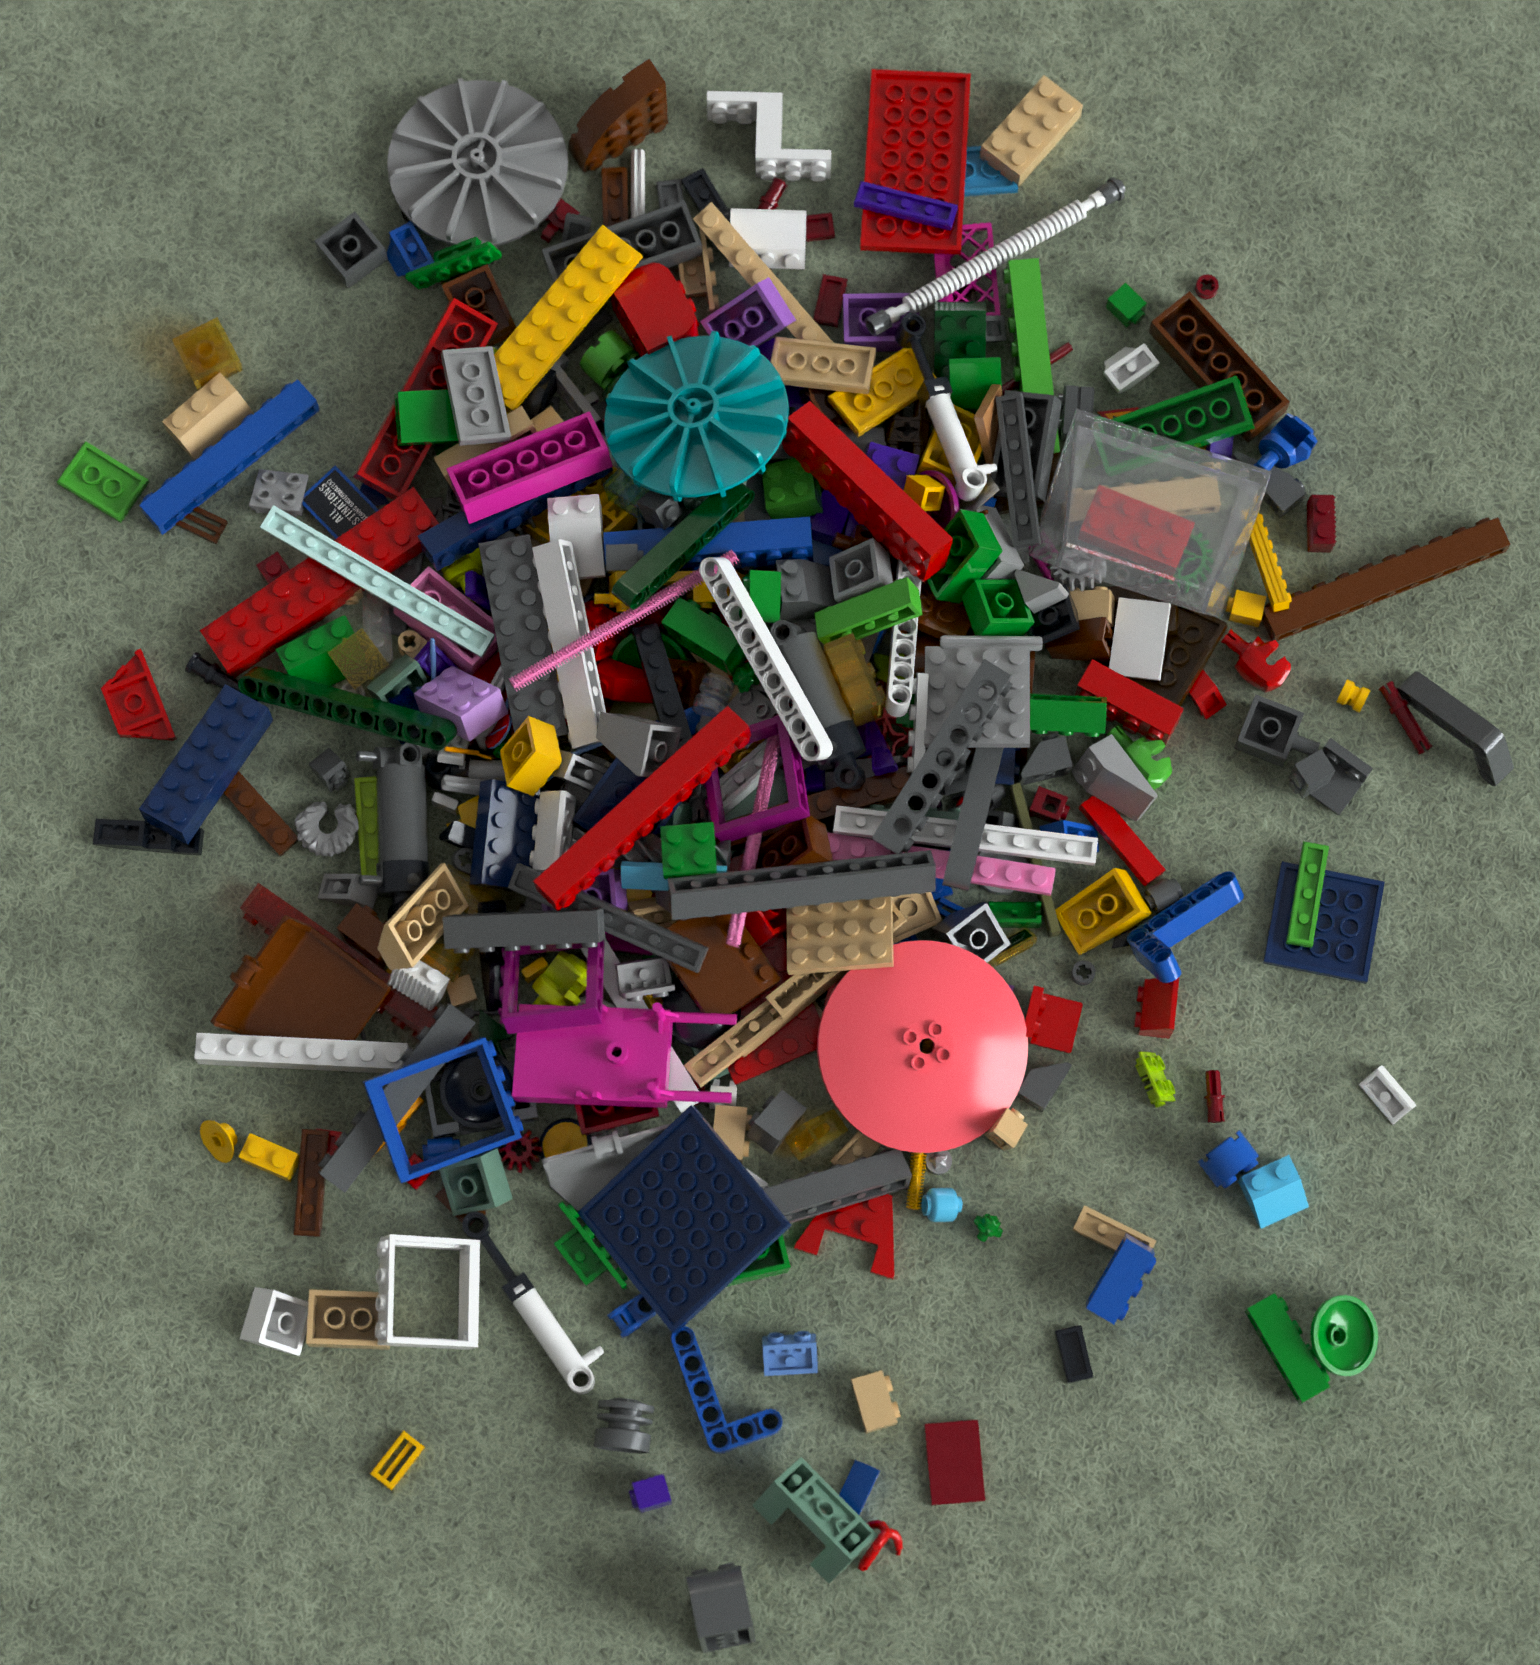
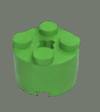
(607, 358)

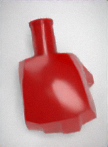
(1253, 664)

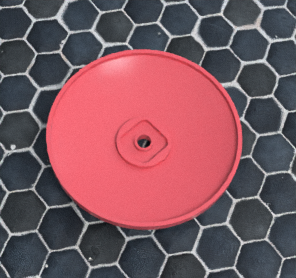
(874, 1057)

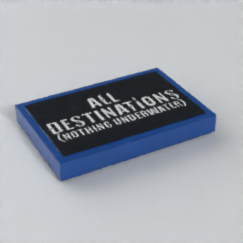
(337, 503)

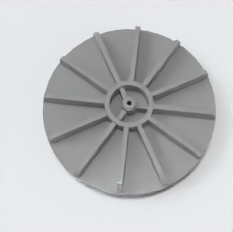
(477, 163)

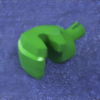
(1141, 752)

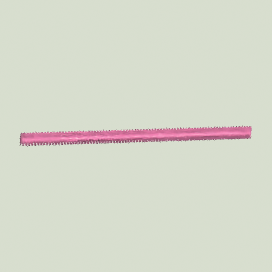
(611, 626)
(753, 842)

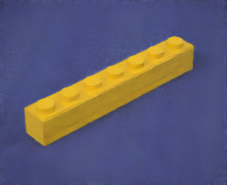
(1268, 567)

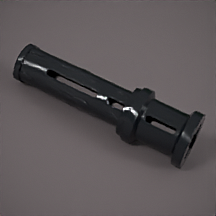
(210, 672)

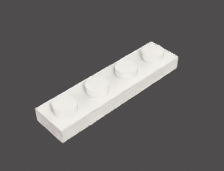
(918, 714)

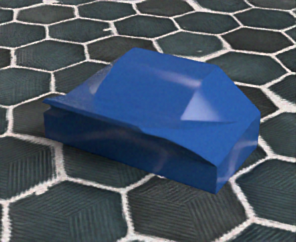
(407, 250)

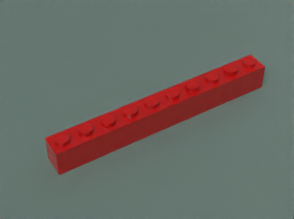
(643, 808)

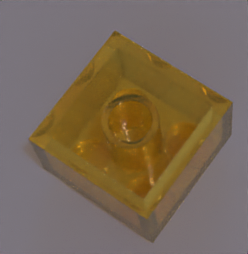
(207, 353)

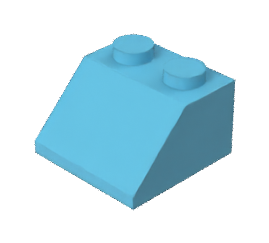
(1274, 1191)

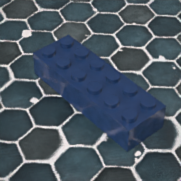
(206, 764)

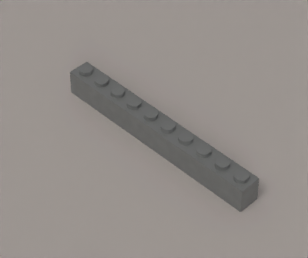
(801, 885)

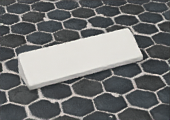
(743, 778)

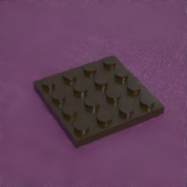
(1184, 654)

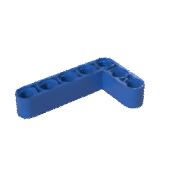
(1154, 938)
(701, 1404)

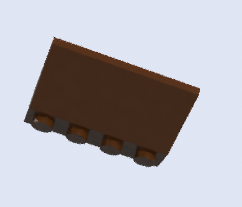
(728, 974)

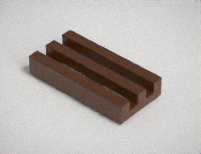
(218, 530)

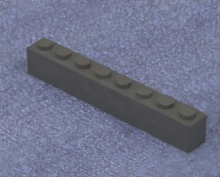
(365, 1138)

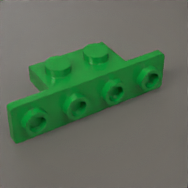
(453, 262)
(583, 1254)

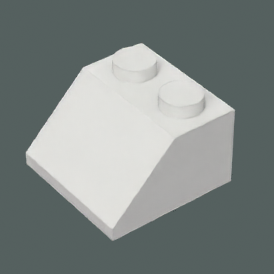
(276, 1321)

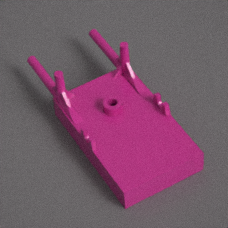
(580, 1066)

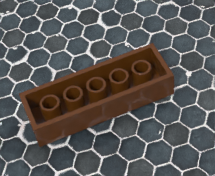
(1211, 355)

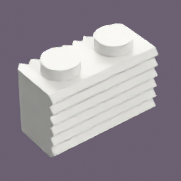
(420, 983)

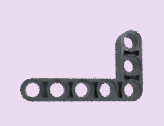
(1462, 723)

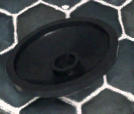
(692, 1034)
(460, 1088)

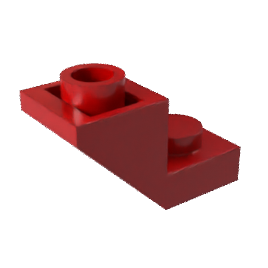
(1206, 696)

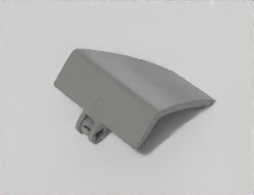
(587, 1170)

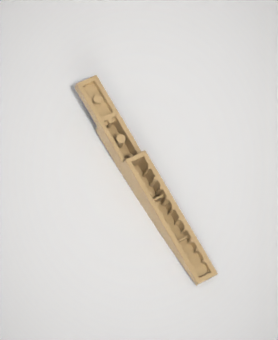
(766, 1019)

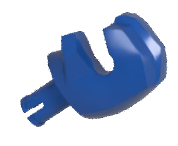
(1286, 444)

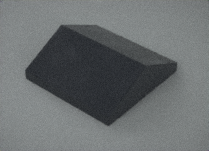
(1055, 620)

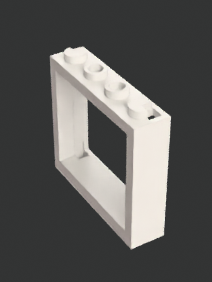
(468, 1291)

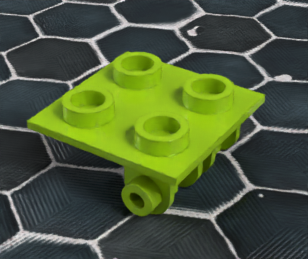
(1153, 1066)

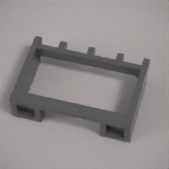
(456, 1129)

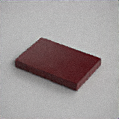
(954, 1462)

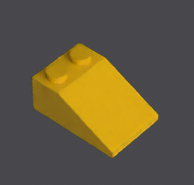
(1102, 911)

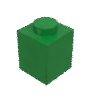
(1126, 305)

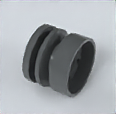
(623, 1426)

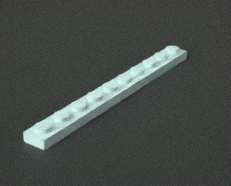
(377, 581)

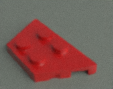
(136, 702)

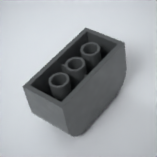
(720, 1607)

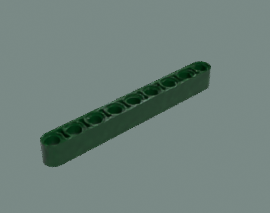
(385, 717)

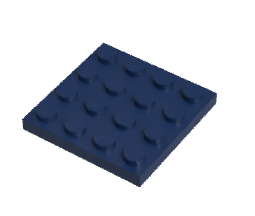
(1343, 926)

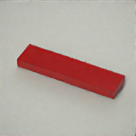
(1122, 840)

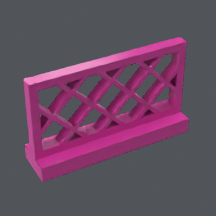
(942, 266)

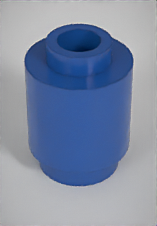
(439, 1146)

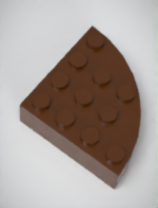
(621, 118)

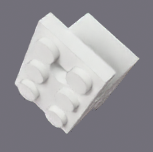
(767, 112)

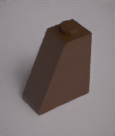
(1088, 643)

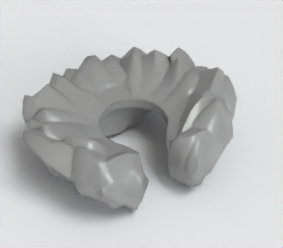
(326, 844)

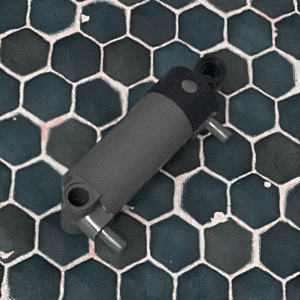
(817, 682)
(400, 822)

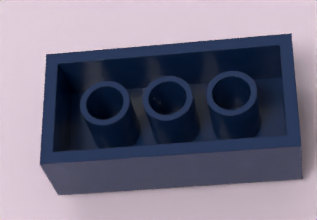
(501, 834)

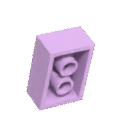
(463, 700)

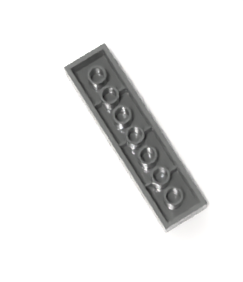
(521, 630)

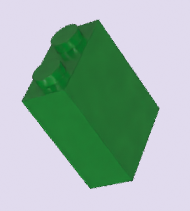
(424, 418)

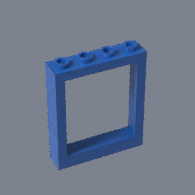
(390, 1132)

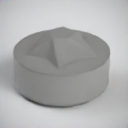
(938, 1162)

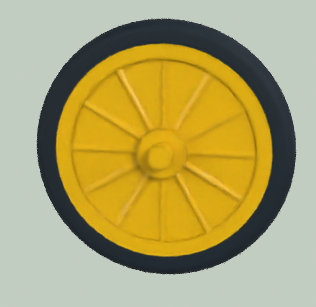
(563, 1137)

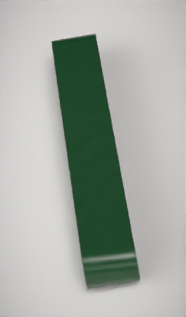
(681, 545)

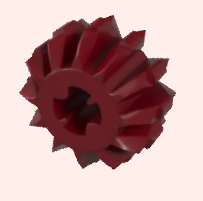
(511, 1156)

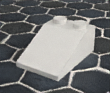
(581, 522)

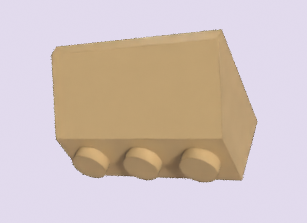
(207, 416)

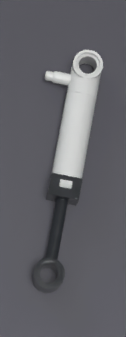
(935, 396)
(537, 1314)

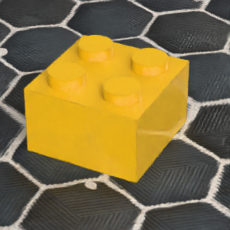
(530, 756)

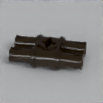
(918, 426)

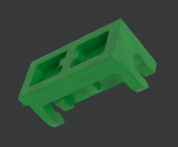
(1017, 914)

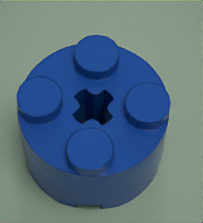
(1229, 1159)

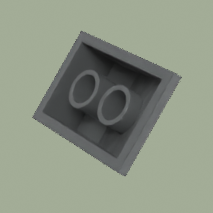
(804, 588)

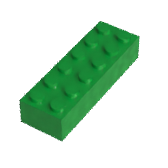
(1196, 416)

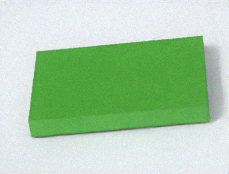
(103, 482)

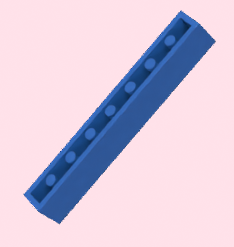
(229, 456)

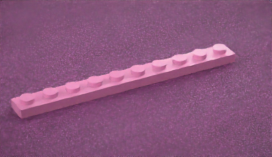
(986, 871)

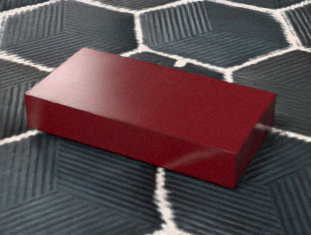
(819, 227)
(830, 300)

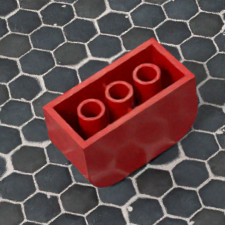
(653, 307)

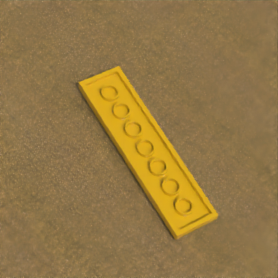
(562, 314)

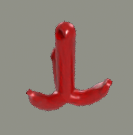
(879, 1542)

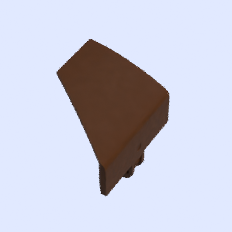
(301, 989)

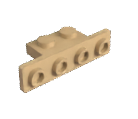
(697, 275)

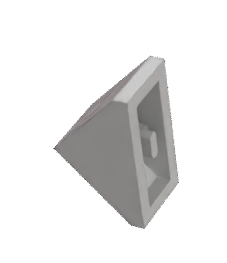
(1039, 591)

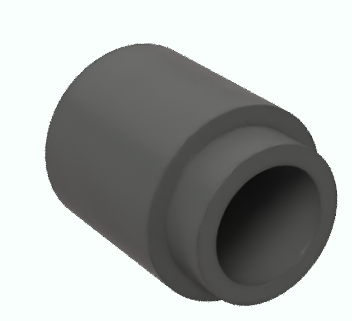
(1163, 894)

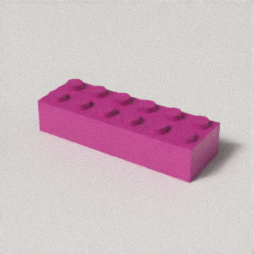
(529, 467)

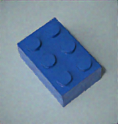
(1121, 1279)

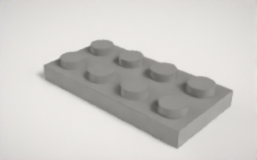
(475, 395)

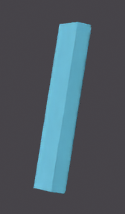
(647, 875)

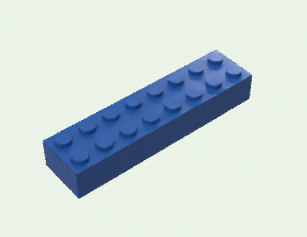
(753, 542)

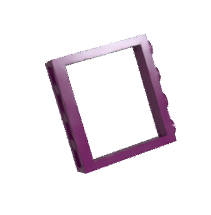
(773, 817)
(555, 1017)

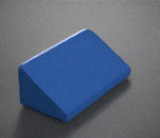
(858, 1485)

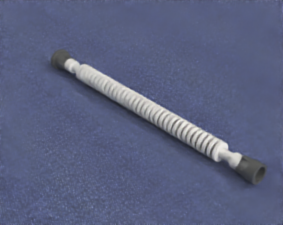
(996, 256)

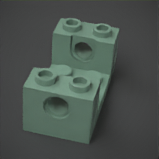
(840, 1530)

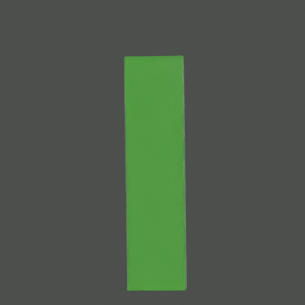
(1307, 894)

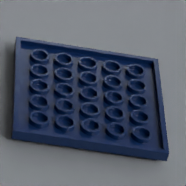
(684, 1219)

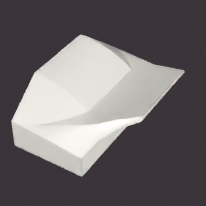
(1129, 367)

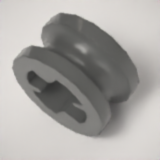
(1087, 966)

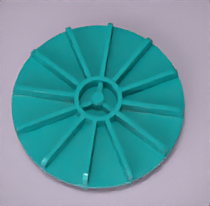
(696, 416)

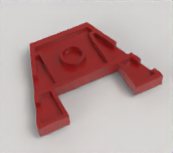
(865, 1221)

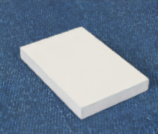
(1139, 638)

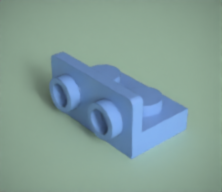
(789, 1353)

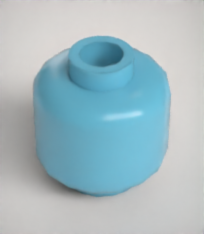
(941, 1204)

